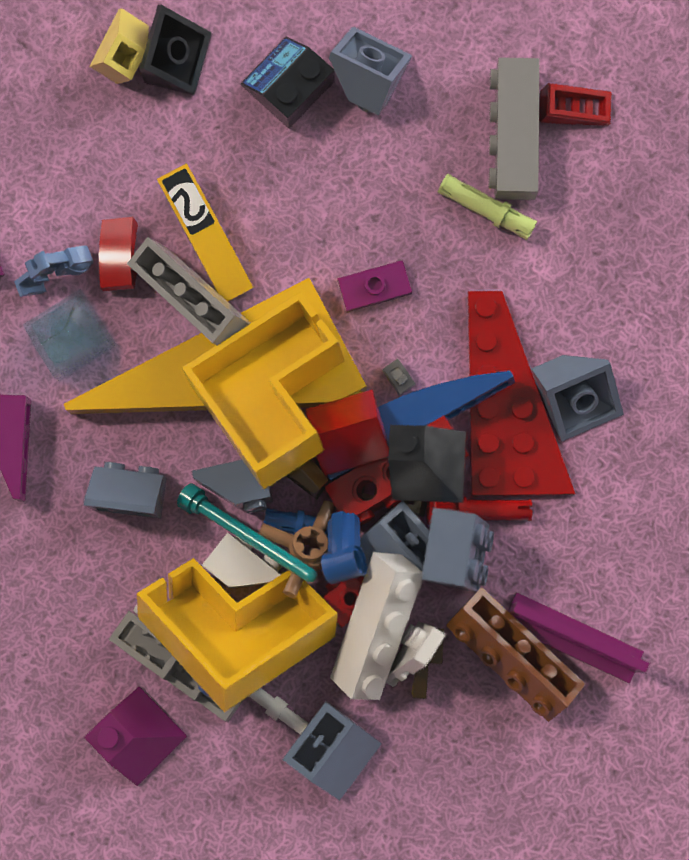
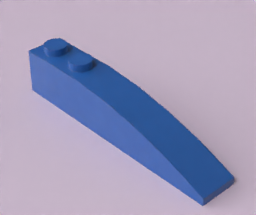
(438, 400)

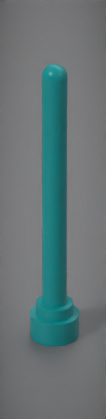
(193, 500)

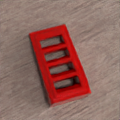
(548, 114)

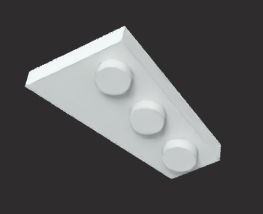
(418, 648)

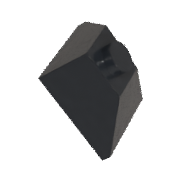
(427, 463)

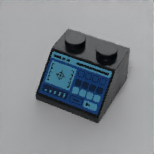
(289, 80)

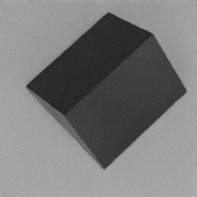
(174, 52)

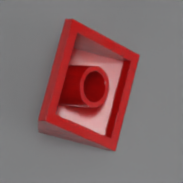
(349, 432)

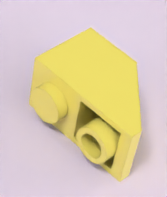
(121, 48)

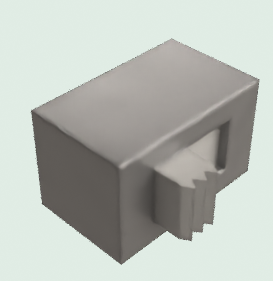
(398, 377)

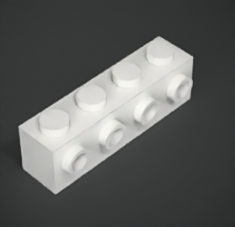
(376, 626)

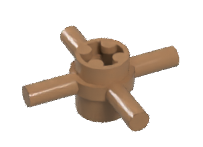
(311, 535)

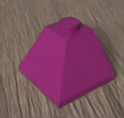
(135, 736)

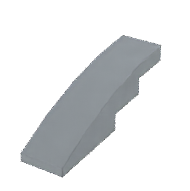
(143, 646)

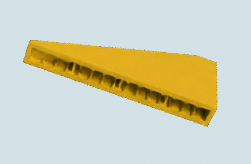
(163, 386)

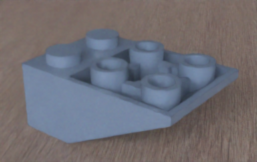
(457, 550)

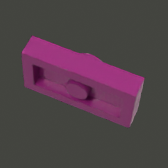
(374, 286)

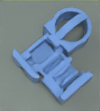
(67, 262)

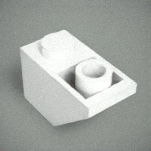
(238, 565)

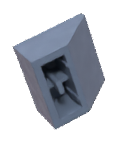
(397, 533)
(332, 751)

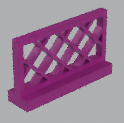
(578, 639)

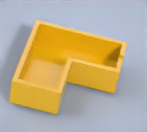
(251, 383)
(231, 644)

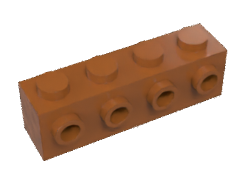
(515, 655)

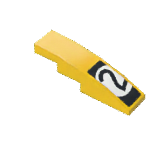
(204, 232)

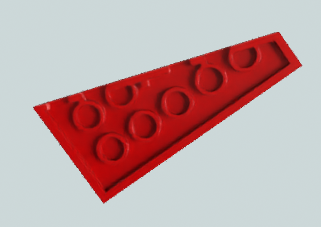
(509, 431)

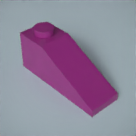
(14, 442)

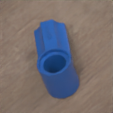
(344, 556)

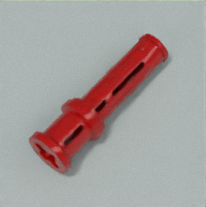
(487, 509)

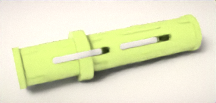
(492, 209)

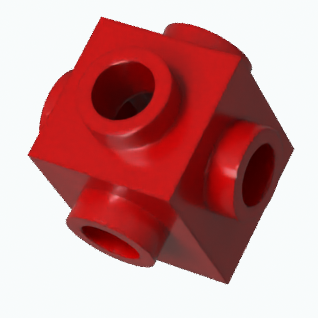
(335, 596)

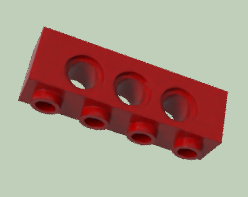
(347, 489)

